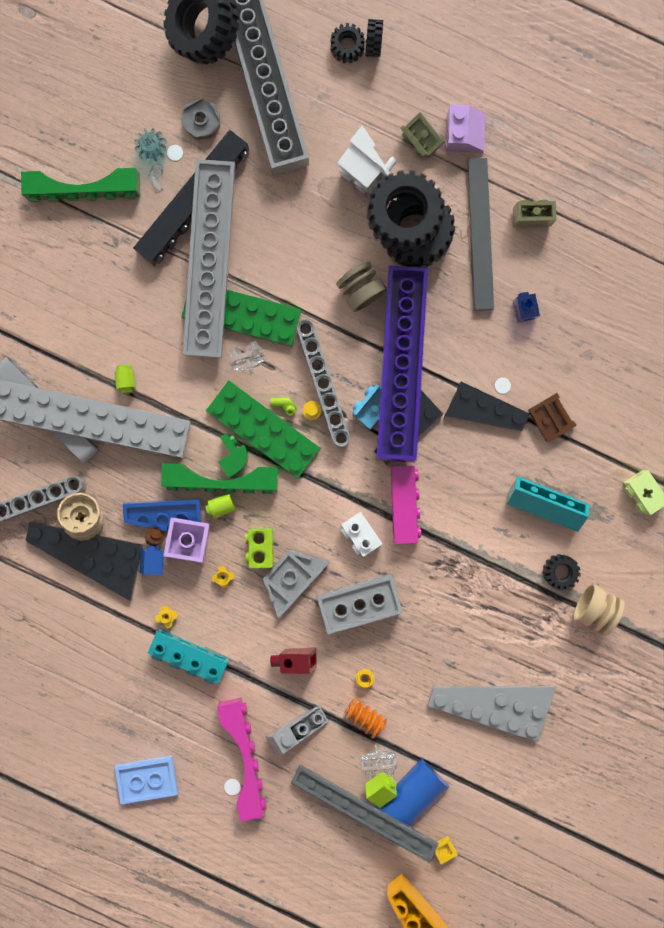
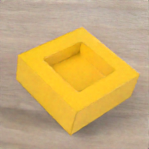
(445, 850)

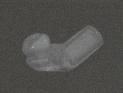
(154, 177)

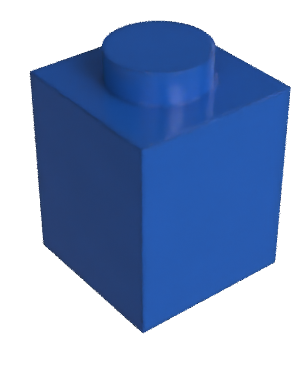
(151, 561)

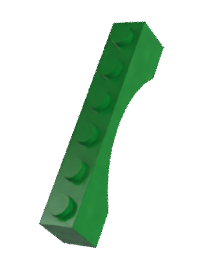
(120, 183)
(181, 476)

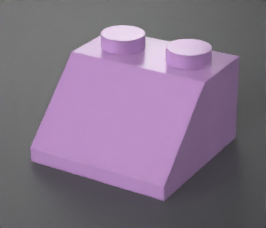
(465, 129)
(187, 540)

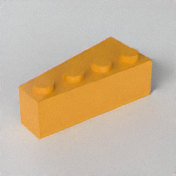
(411, 905)

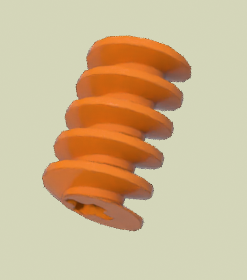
(365, 717)

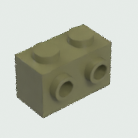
(534, 213)

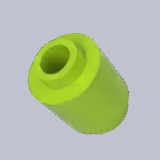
(125, 379)

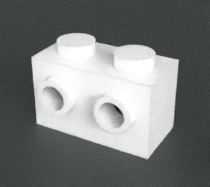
(361, 533)

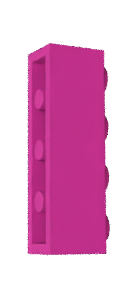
(404, 504)

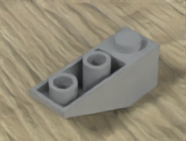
(296, 730)

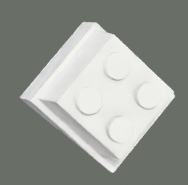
(363, 164)

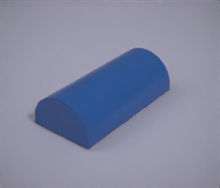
(415, 793)

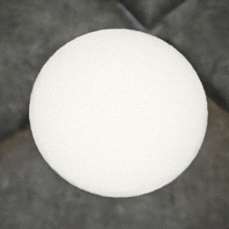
(175, 152)
(502, 385)
(232, 787)

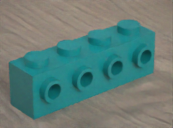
(548, 504)
(188, 656)

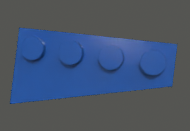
(159, 513)

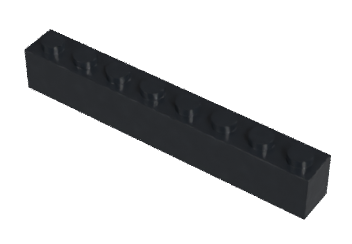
(178, 213)

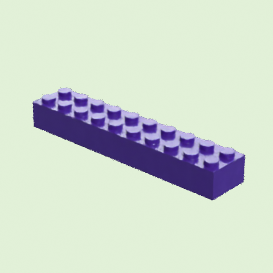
(402, 364)

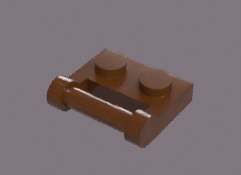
(546, 420)

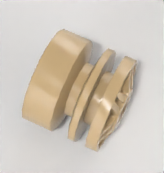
(70, 514)
(599, 609)

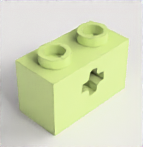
(654, 497)

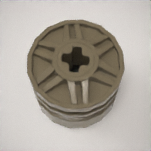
(360, 285)

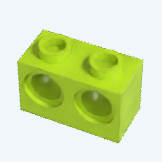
(266, 548)

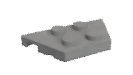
(291, 577)

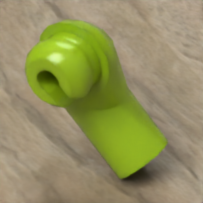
(286, 404)

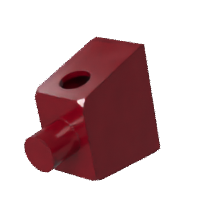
(303, 660)

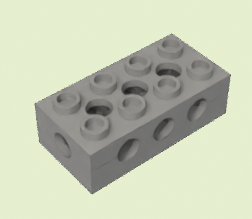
(356, 616)

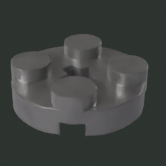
(197, 129)

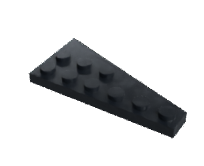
(101, 558)

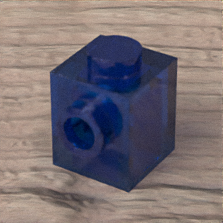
(526, 307)

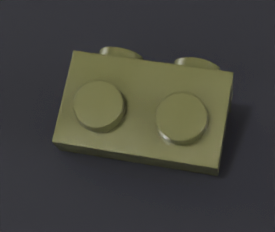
(422, 136)

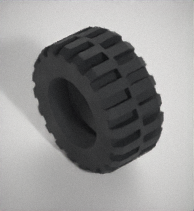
(214, 39)
(410, 186)
(437, 247)

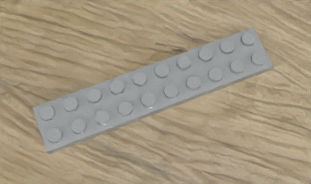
(209, 258)
(92, 419)

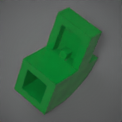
(237, 459)

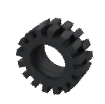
(347, 32)
(374, 38)
(573, 572)

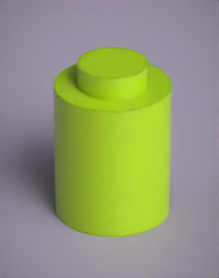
(221, 506)

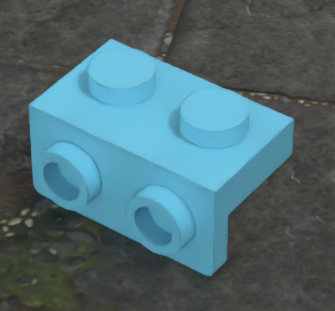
(368, 410)

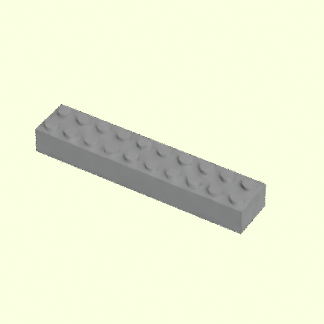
(269, 89)

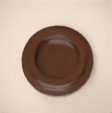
(154, 536)

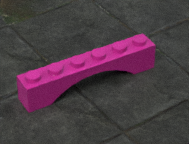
(233, 719)

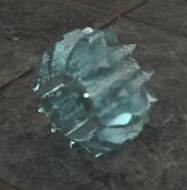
(147, 140)

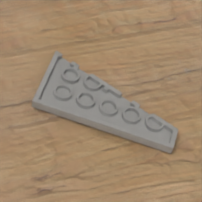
(506, 708)

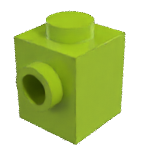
(381, 789)

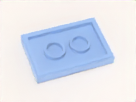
(146, 780)

